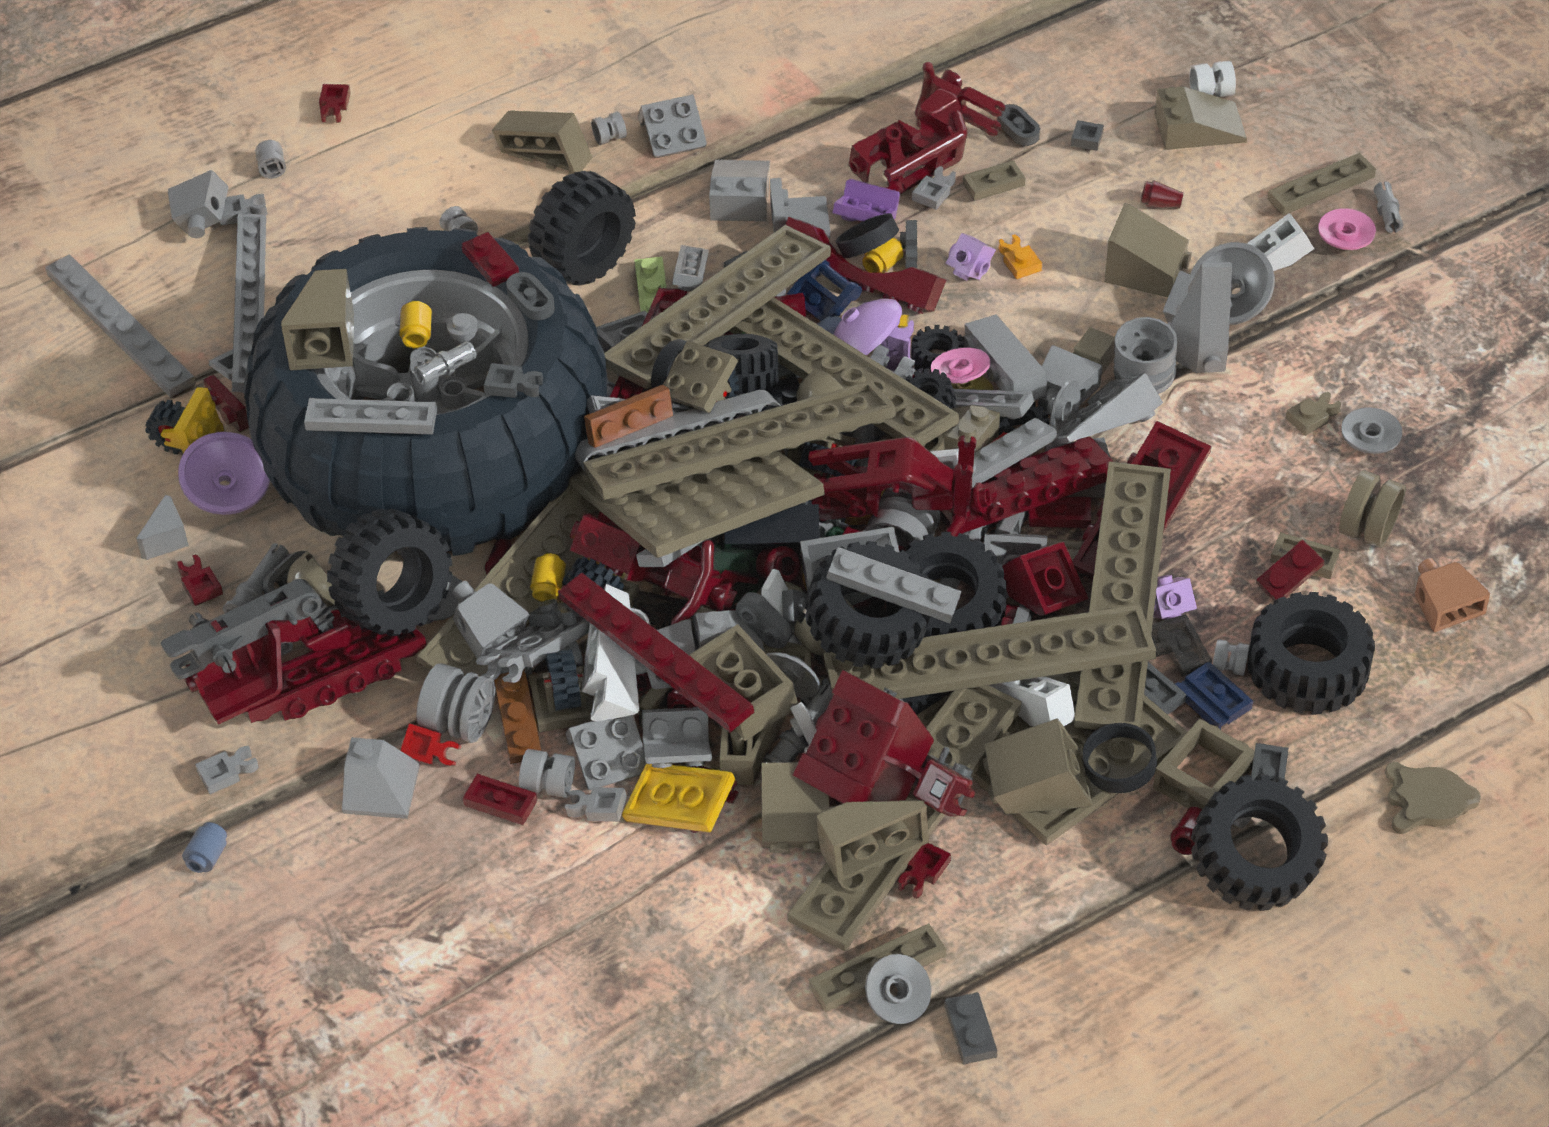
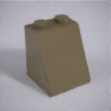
(1145, 253)
(321, 323)
(1037, 770)
(789, 809)

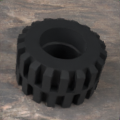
(756, 360)

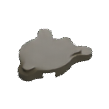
(1428, 796)

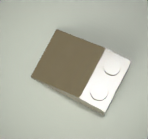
(1196, 119)
(974, 422)
(751, 674)
(869, 833)

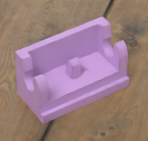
(898, 344)

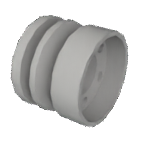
(1148, 348)
(897, 512)
(456, 702)

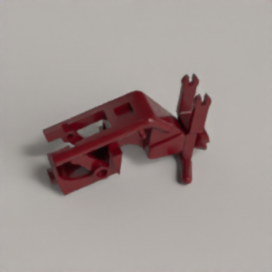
(941, 136)
(899, 465)
(687, 576)

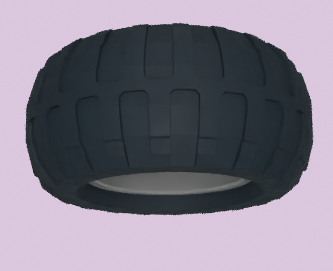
(489, 455)

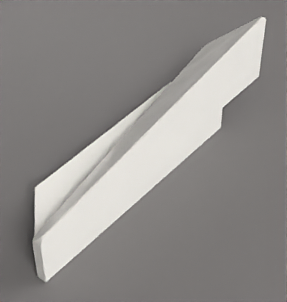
(610, 672)

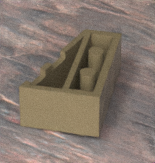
(544, 137)
(745, 757)

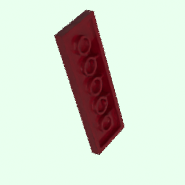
(1163, 449)
(1039, 481)
(326, 675)

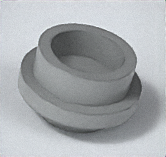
(462, 327)

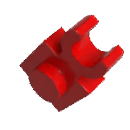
(424, 745)

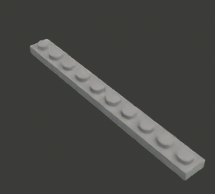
(248, 291)

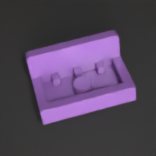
(865, 201)

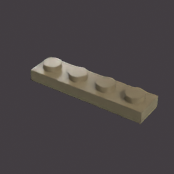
(1321, 184)
(849, 979)

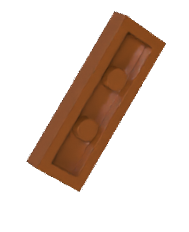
(628, 416)
(517, 717)

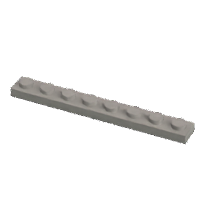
(120, 326)

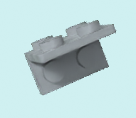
(673, 126)
(808, 209)
(675, 737)
(608, 750)

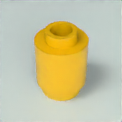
(883, 257)
(415, 324)
(547, 577)

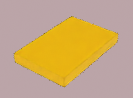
(679, 797)

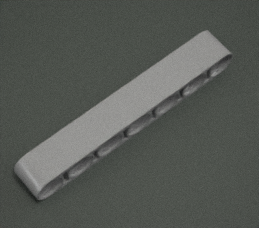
(687, 420)

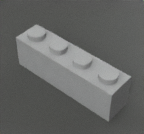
(1010, 362)

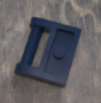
(821, 301)

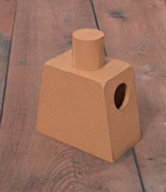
(1449, 594)

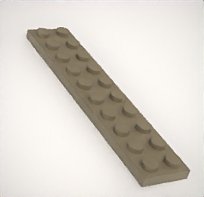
(719, 301)
(810, 347)
(738, 440)
(514, 574)
(1124, 577)
(1011, 653)
(964, 725)

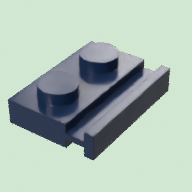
(1214, 696)

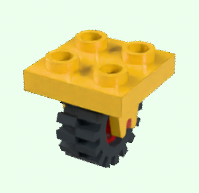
(180, 426)

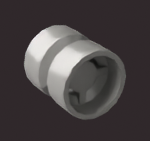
(548, 773)

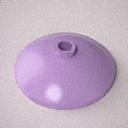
(869, 324)
(219, 459)

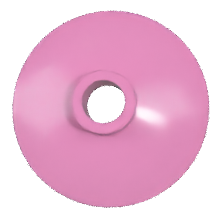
(1347, 229)
(962, 364)

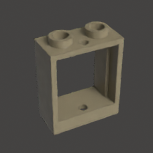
(1185, 788)

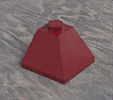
(1044, 580)

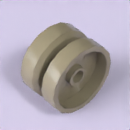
(1372, 508)

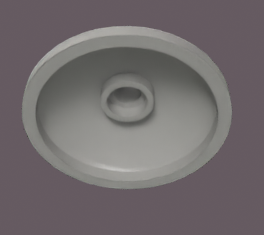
(1250, 273)

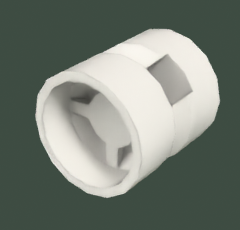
(1203, 76)

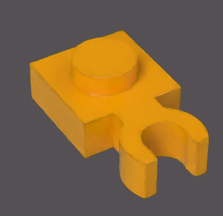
(1018, 259)

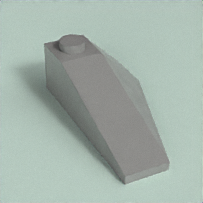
(1204, 319)
(1113, 406)

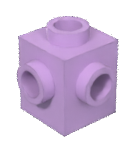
(970, 257)
(1173, 597)

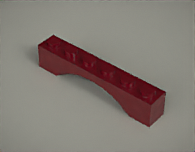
(911, 285)

